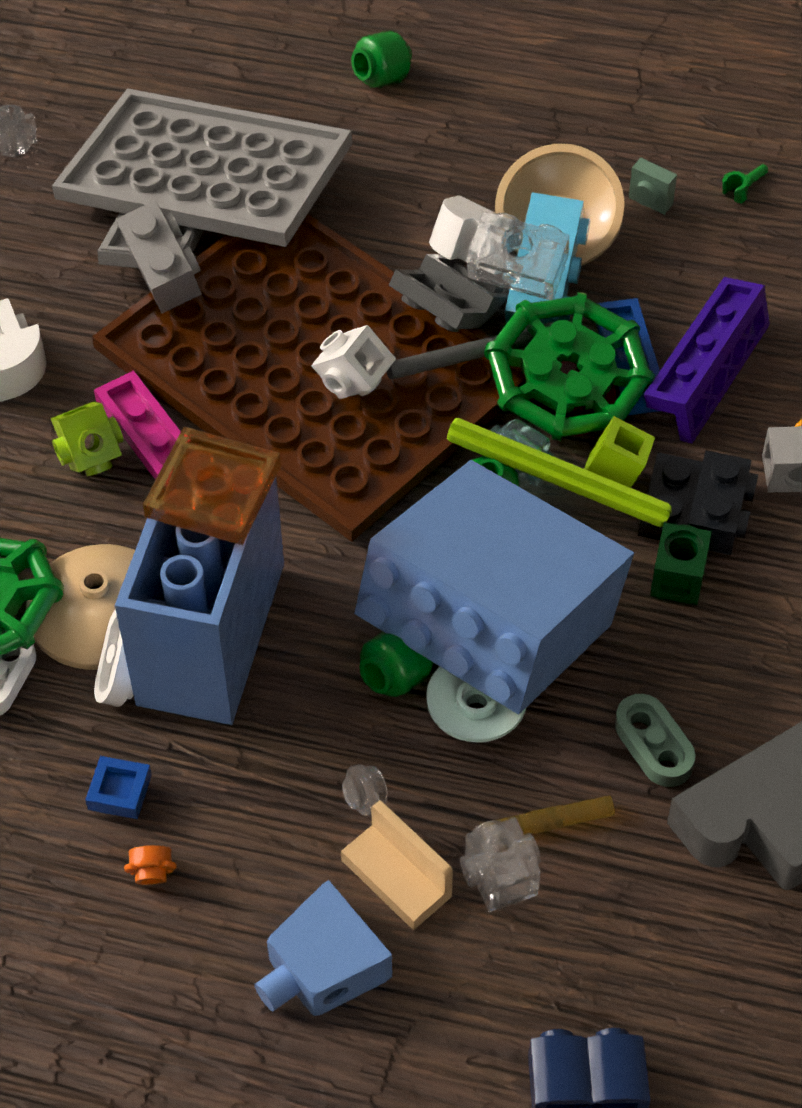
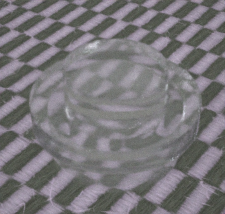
(364, 788)

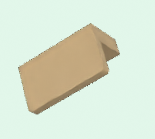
(399, 867)

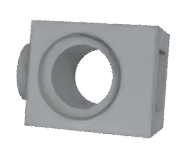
(783, 459)

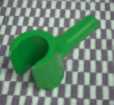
(741, 182)

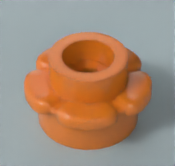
(150, 864)

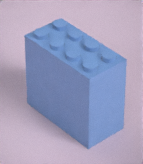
(492, 584)
(198, 613)

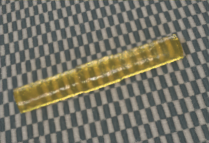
(561, 816)

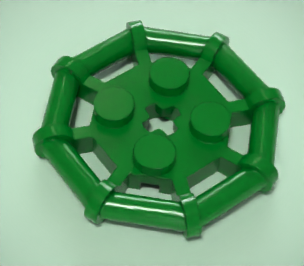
(571, 343)
(42, 590)

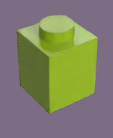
(620, 452)

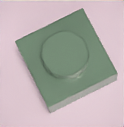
(652, 186)

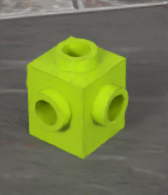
(72, 431)

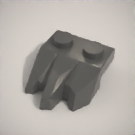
(448, 293)

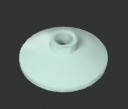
(449, 707)

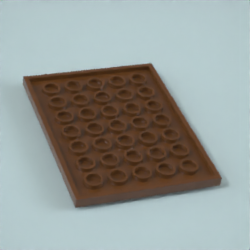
(244, 370)

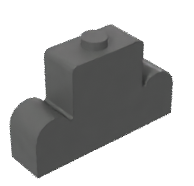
(749, 804)

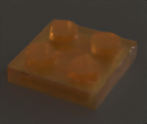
(212, 485)

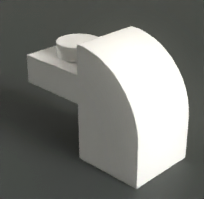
(456, 227)
(20, 353)

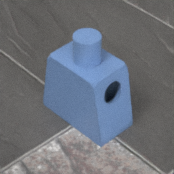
(323, 955)

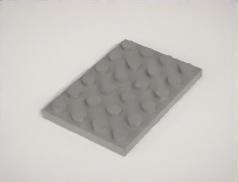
(205, 165)

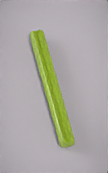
(559, 472)

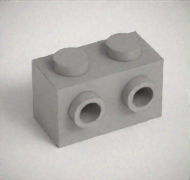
(158, 255)

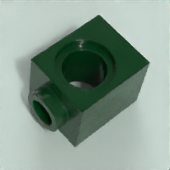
(677, 578)

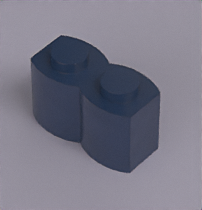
(588, 1071)

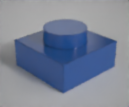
(118, 787)

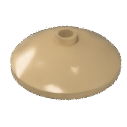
(572, 174)
(79, 621)

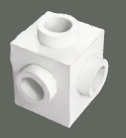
(353, 362)

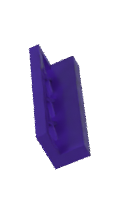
(710, 355)

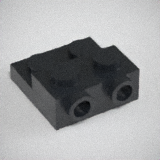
(704, 496)

